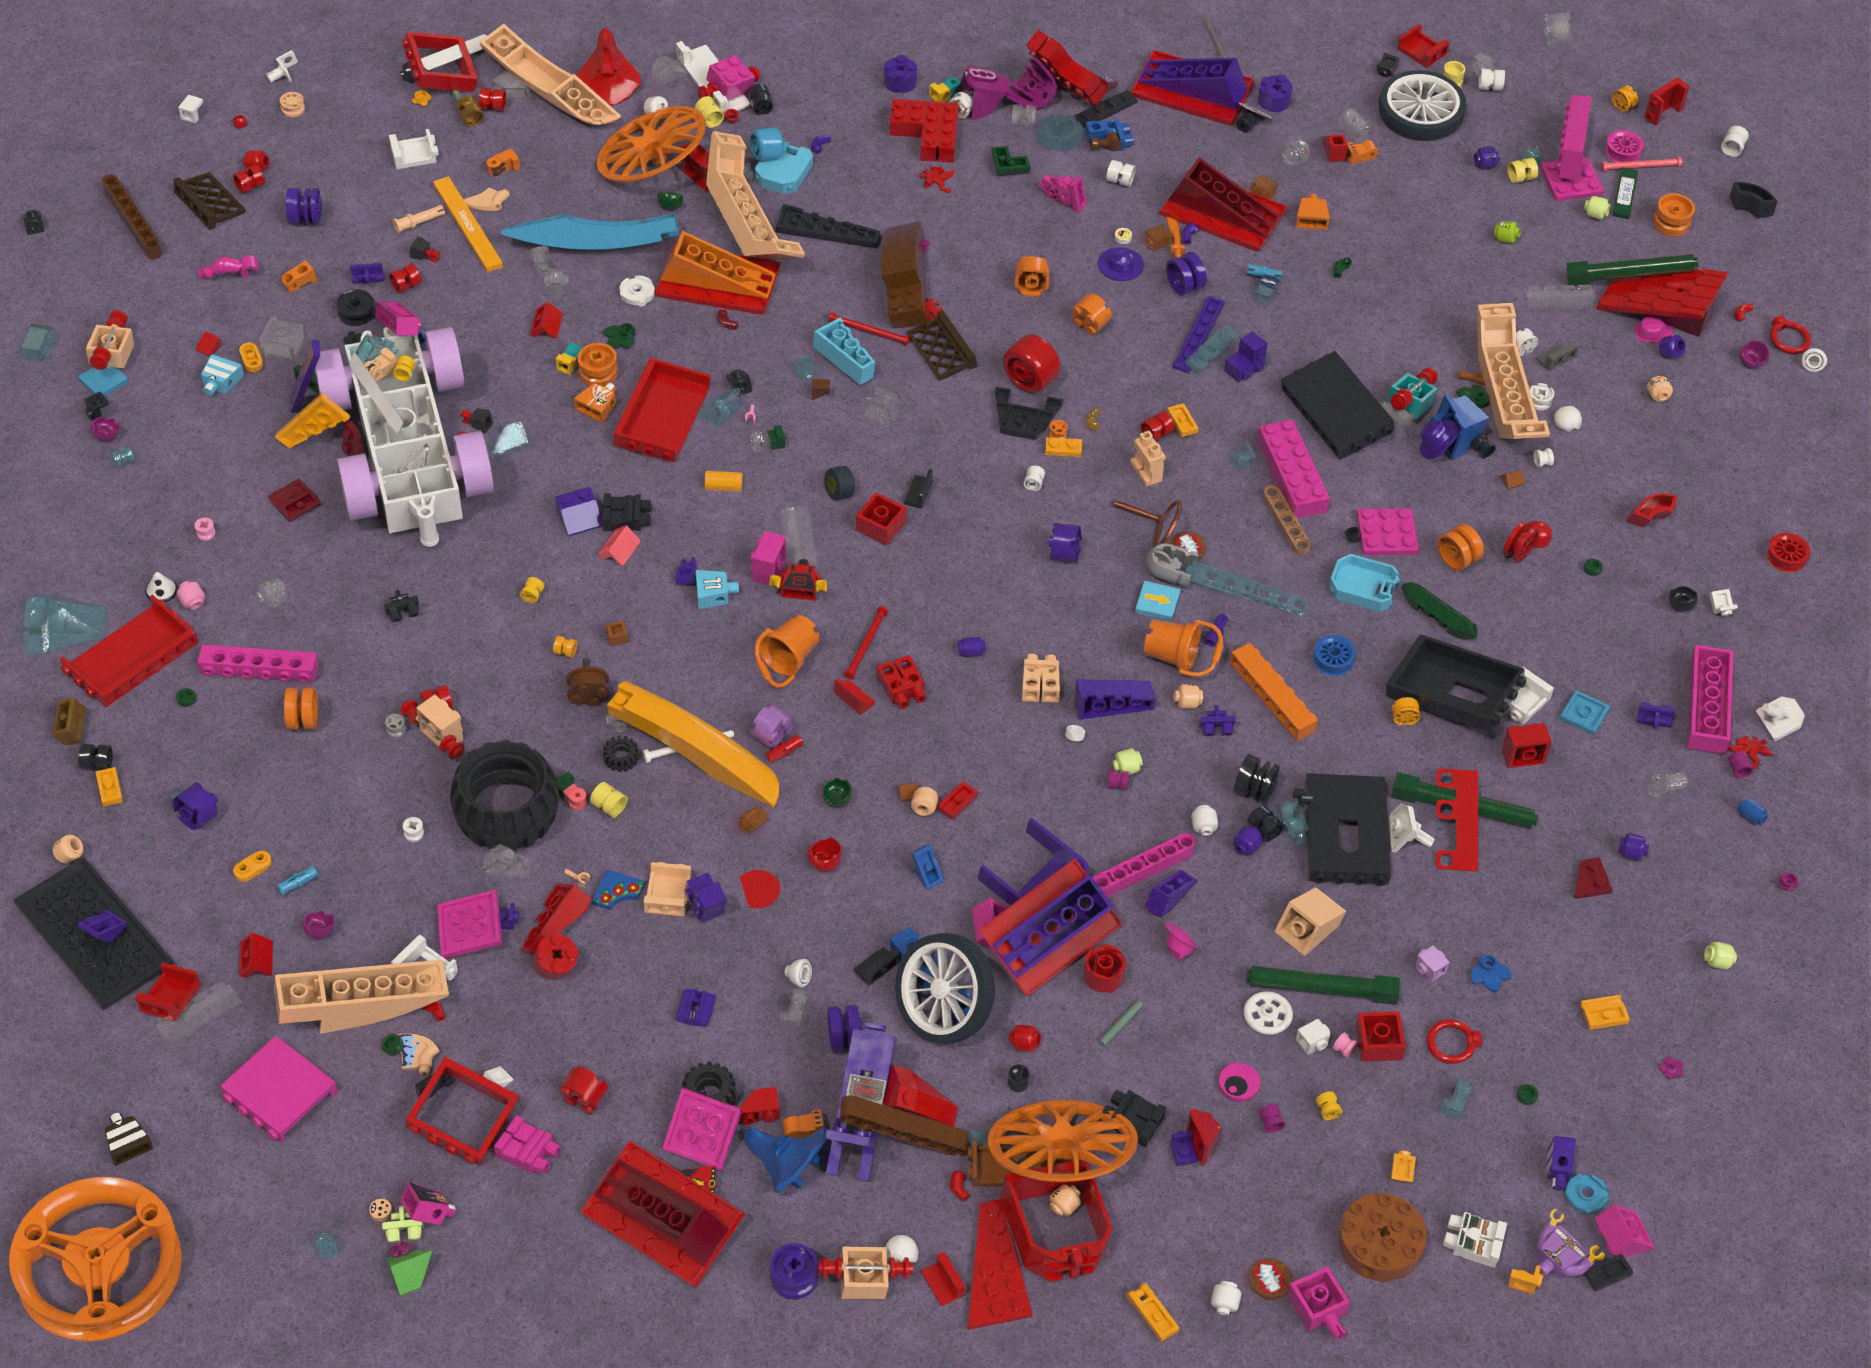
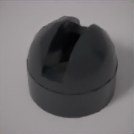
(1353, 534)

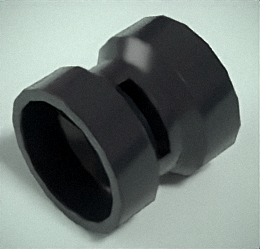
(1246, 121)
(1481, 444)
(1018, 1078)

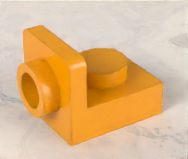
(1403, 1166)
(1524, 1281)

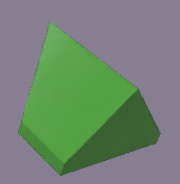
(409, 1270)

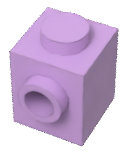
(1432, 963)

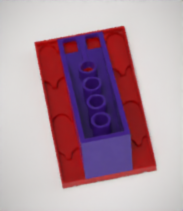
(1198, 86)
(1036, 937)

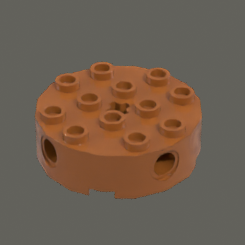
(1382, 1237)

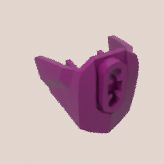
(1033, 85)
(988, 89)

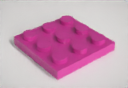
(1568, 189)
(1387, 531)
(469, 924)
(702, 1128)

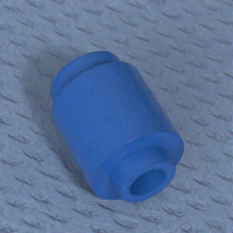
(1753, 811)

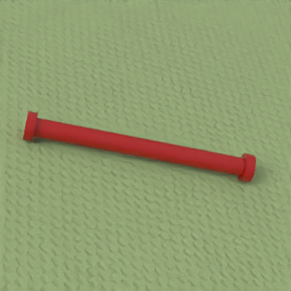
(867, 328)
(850, 673)

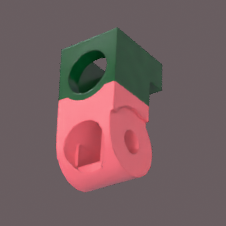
(570, 793)

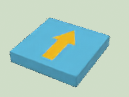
(1158, 600)

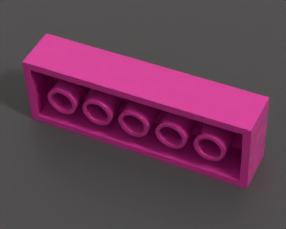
(1573, 137)
(1293, 468)
(1710, 699)

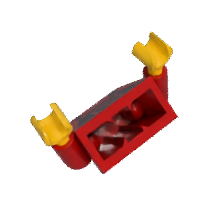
(799, 581)

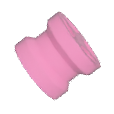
(204, 528)
(1345, 1045)

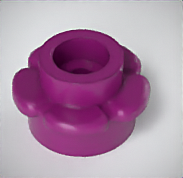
(1788, 877)

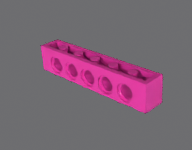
(397, 318)
(258, 663)

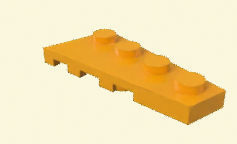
(312, 420)

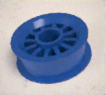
(1334, 655)

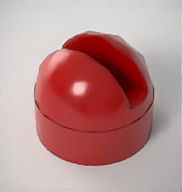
(732, 116)
(239, 122)

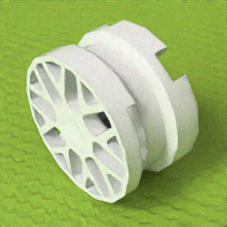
(965, 104)
(1526, 341)
(1542, 396)

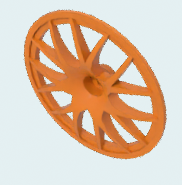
(652, 145)
(1062, 1141)

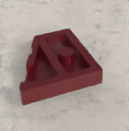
(351, 439)

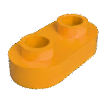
(251, 357)
(252, 865)

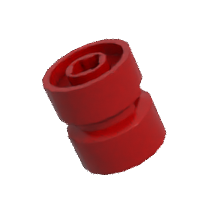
(492, 99)
(249, 178)
(403, 279)
(1159, 425)
(441, 692)

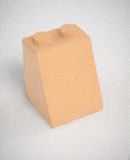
(1309, 920)

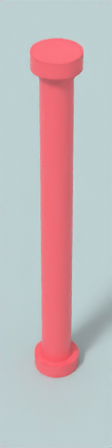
(1640, 164)

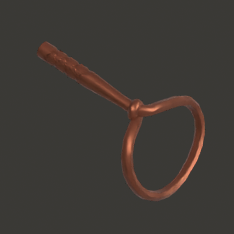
(1137, 511)

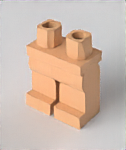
(1148, 459)
(1042, 672)

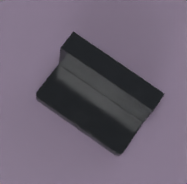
(919, 490)
(877, 965)

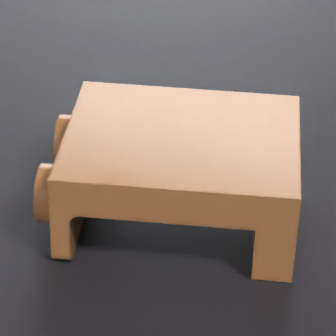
(667, 888)

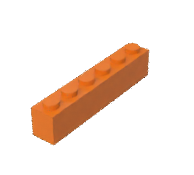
(1273, 691)

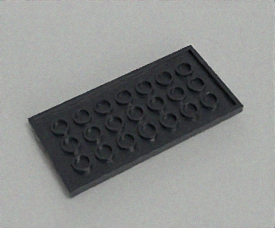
(102, 967)

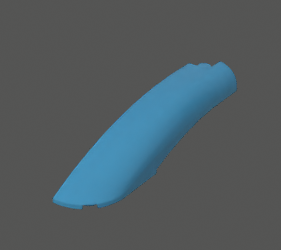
(582, 233)

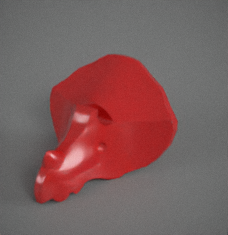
(609, 71)

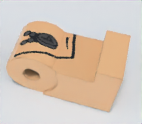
(381, 365)

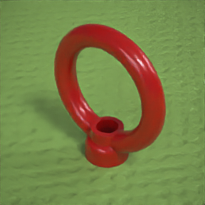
(1780, 323)
(1473, 1040)

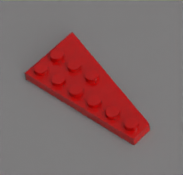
(997, 1279)

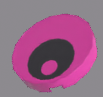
(1239, 1082)

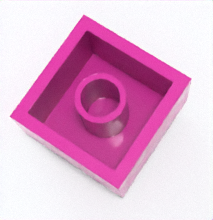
(768, 557)

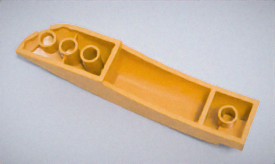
(696, 741)

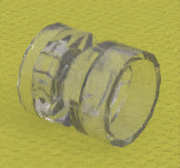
(1023, 115)

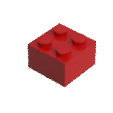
(881, 518)
(1526, 745)
(1380, 1036)

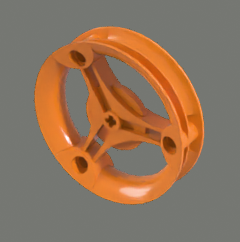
(95, 1258)

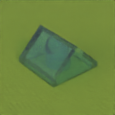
(722, 407)

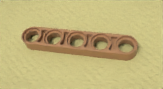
(1286, 512)

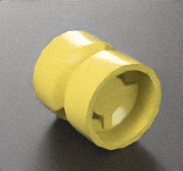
(1454, 71)
(710, 111)
(1521, 170)
(608, 799)

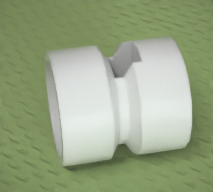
(1491, 79)
(1734, 141)
(1121, 173)

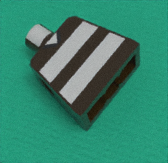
(126, 1139)

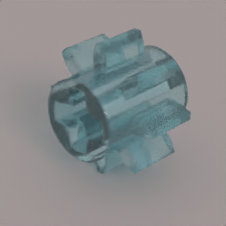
(1534, 153)

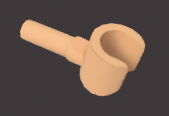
(578, 877)

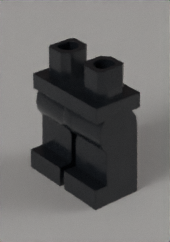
(625, 511)
(1141, 1113)

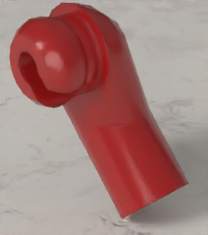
(1740, 310)

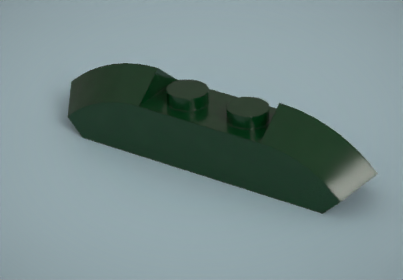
(1457, 623)

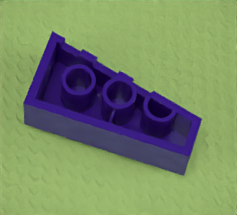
(1112, 697)

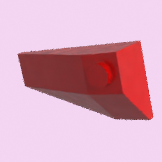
(563, 906)
(914, 1095)

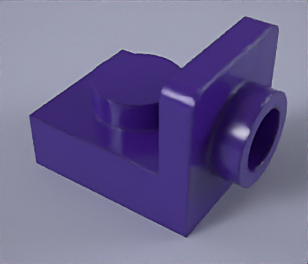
(509, 917)
(1183, 1148)

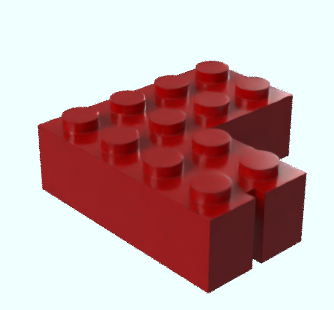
(1065, 70)
(930, 121)

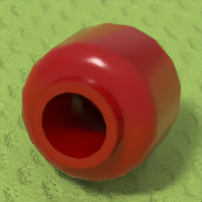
(256, 157)
(1025, 1038)

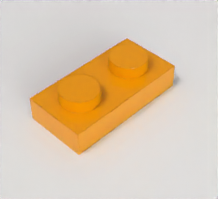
(1182, 420)
(1063, 447)
(109, 786)

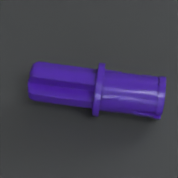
(1212, 637)

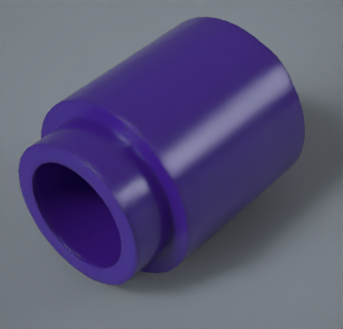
(971, 646)

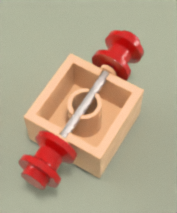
(110, 343)
(437, 723)
(864, 1271)

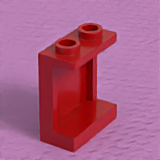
(1421, 47)
(1670, 95)
(170, 992)

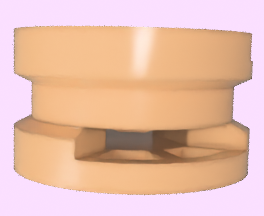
(292, 105)

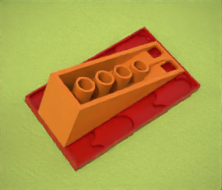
(716, 277)

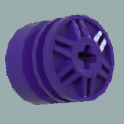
(308, 205)

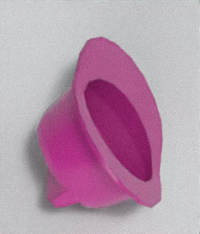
(1652, 330)
(1179, 941)

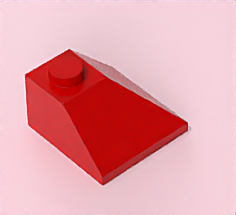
(1204, 1132)

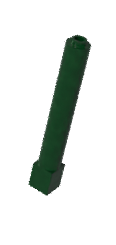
(1582, 273)
(1410, 789)
(1380, 989)

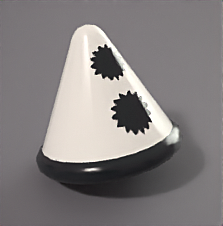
(161, 588)

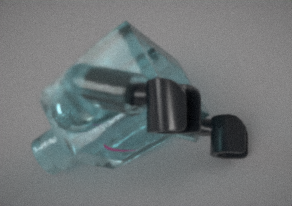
(1292, 815)

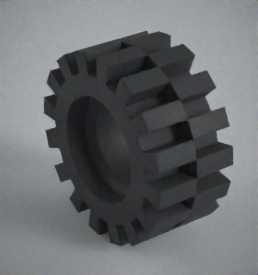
(620, 762)

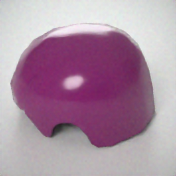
(1754, 354)
(105, 429)
(318, 924)

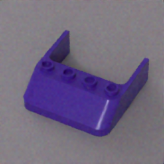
(1061, 856)

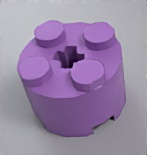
(771, 726)

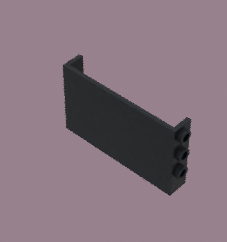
(1337, 405)

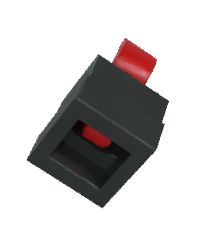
(421, 248)
(480, 419)

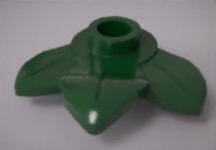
(620, 335)
(1475, 394)

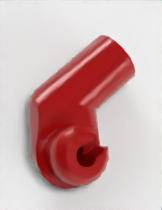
(436, 1009)
(956, 1182)

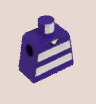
(1560, 1161)

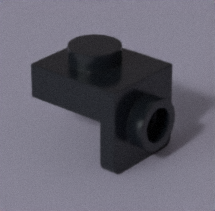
(1387, 65)
(33, 222)
(740, 379)
(94, 404)

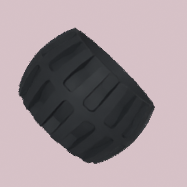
(504, 763)

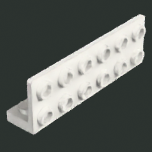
(697, 65)

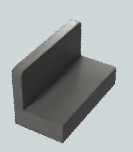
(1558, 355)

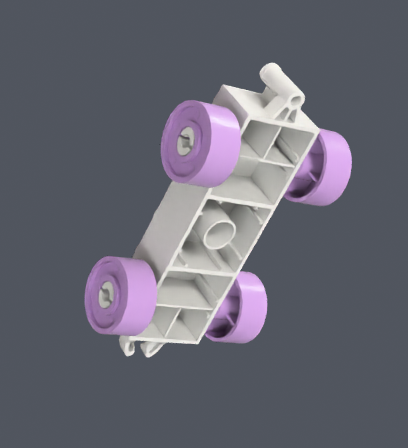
(421, 495)

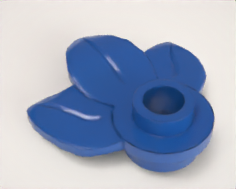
(1490, 976)

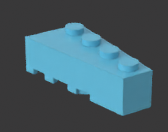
(844, 351)

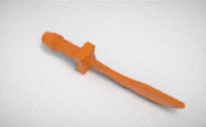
(1176, 249)

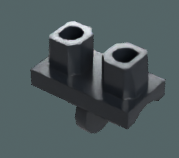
(400, 603)

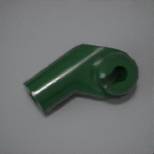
(1340, 266)

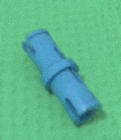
(1260, 271)
(297, 880)

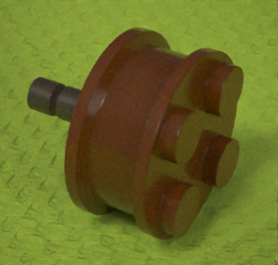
(587, 685)

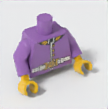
(1562, 1252)

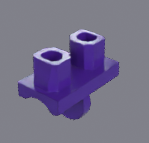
(367, 273)
(1655, 715)
(1217, 718)

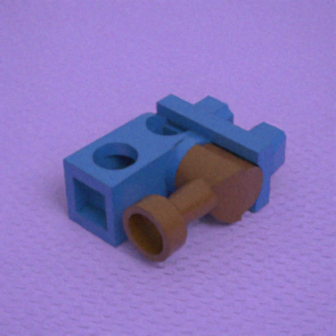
(1108, 134)

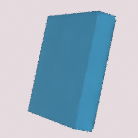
(103, 380)
(1584, 712)

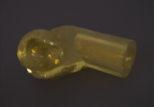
(1091, 417)

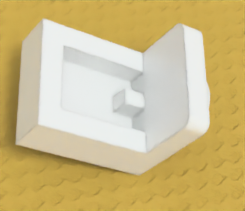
(1722, 602)

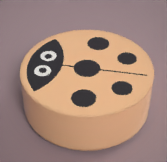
(380, 1210)

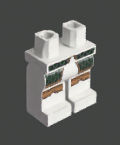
(1476, 1238)

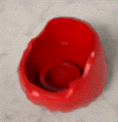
(825, 854)

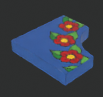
(617, 888)

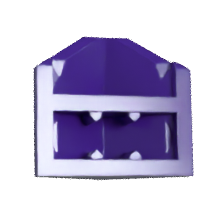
(103, 926)

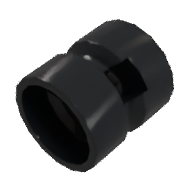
(760, 99)
(98, 757)
(1266, 823)

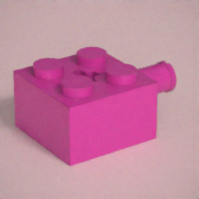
(1320, 1301)

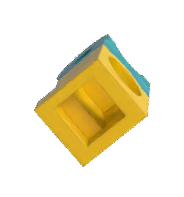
(945, 90)
(569, 358)

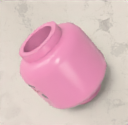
(191, 595)

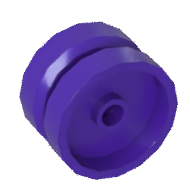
(1186, 273)
(842, 1028)
(794, 1271)

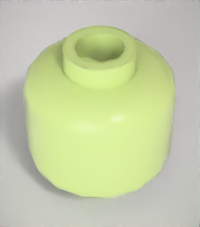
(1597, 207)
(1128, 760)
(1720, 955)

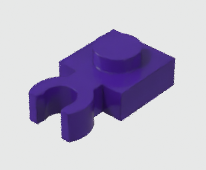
(686, 573)

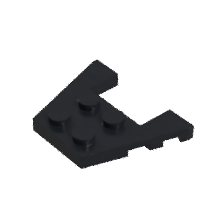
(1023, 420)

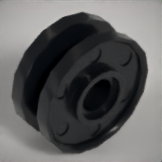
(355, 307)

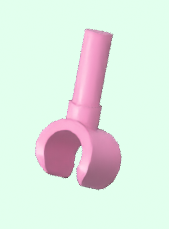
(750, 415)

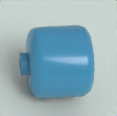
(766, 143)

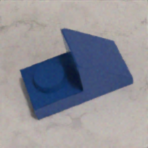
(927, 866)

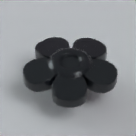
(351, 339)

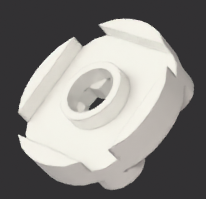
(637, 298)

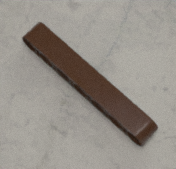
(132, 216)
(903, 1126)

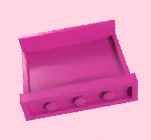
(277, 1088)

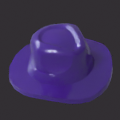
(1437, 437)

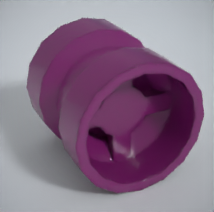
(1740, 764)
(1118, 779)
(1271, 1117)

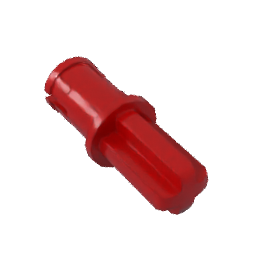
(784, 748)

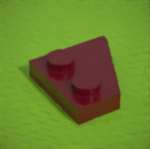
(1592, 879)

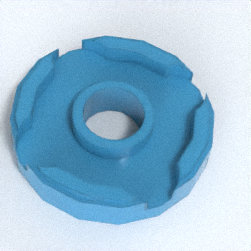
(1584, 1204)

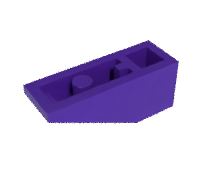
(1169, 892)

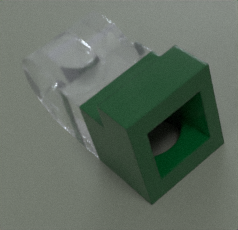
(768, 439)

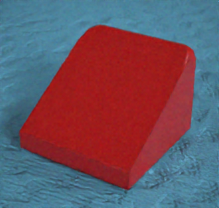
(208, 344)

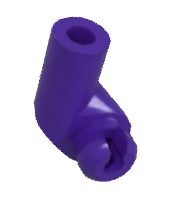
(818, 141)
(1190, 228)

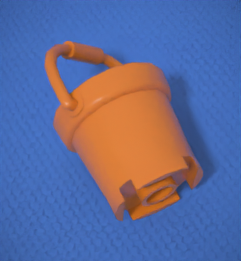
(1180, 644)
(785, 648)

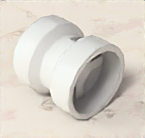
(1034, 478)

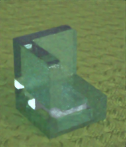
(1244, 458)

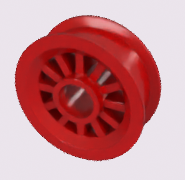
(1788, 552)

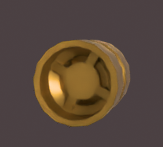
(470, 111)

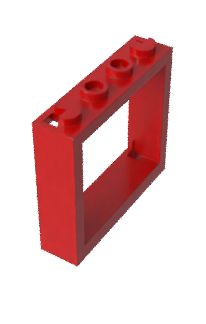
(436, 80)
(477, 1082)

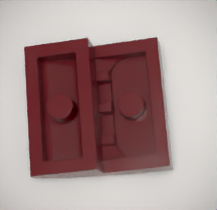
(294, 500)

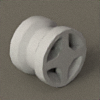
(397, 721)

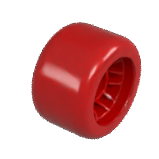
(1031, 363)

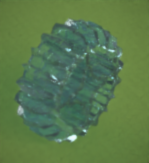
(1060, 132)

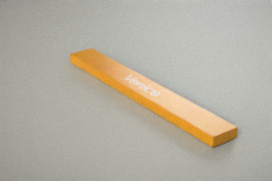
(468, 224)

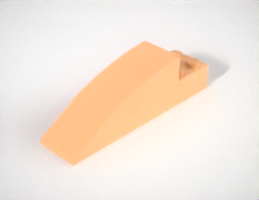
(359, 994)

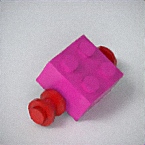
(729, 78)

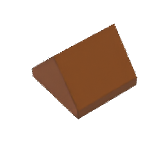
(1513, 479)
(907, 790)

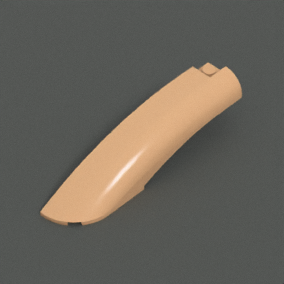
(547, 79)

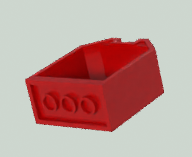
(1070, 1258)

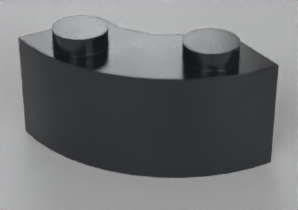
(1753, 198)

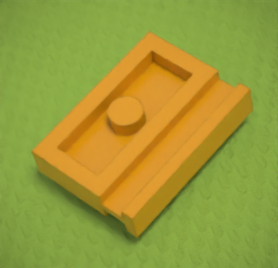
(1604, 1012)

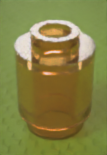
(753, 819)

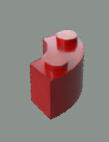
(1652, 507)

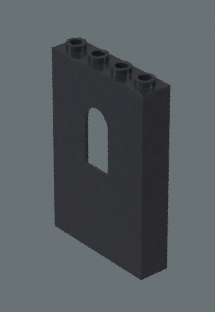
(1435, 667)
(1347, 799)

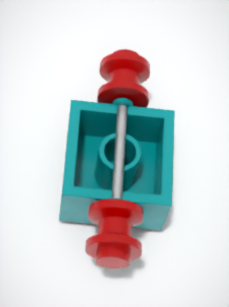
(1414, 393)

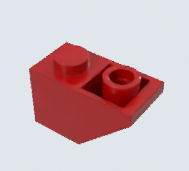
(1335, 147)
(760, 1106)

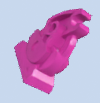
(1066, 190)

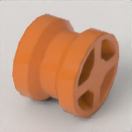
(1058, 429)

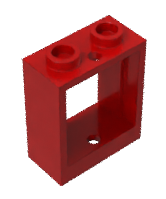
(693, 167)

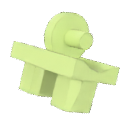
(392, 1228)

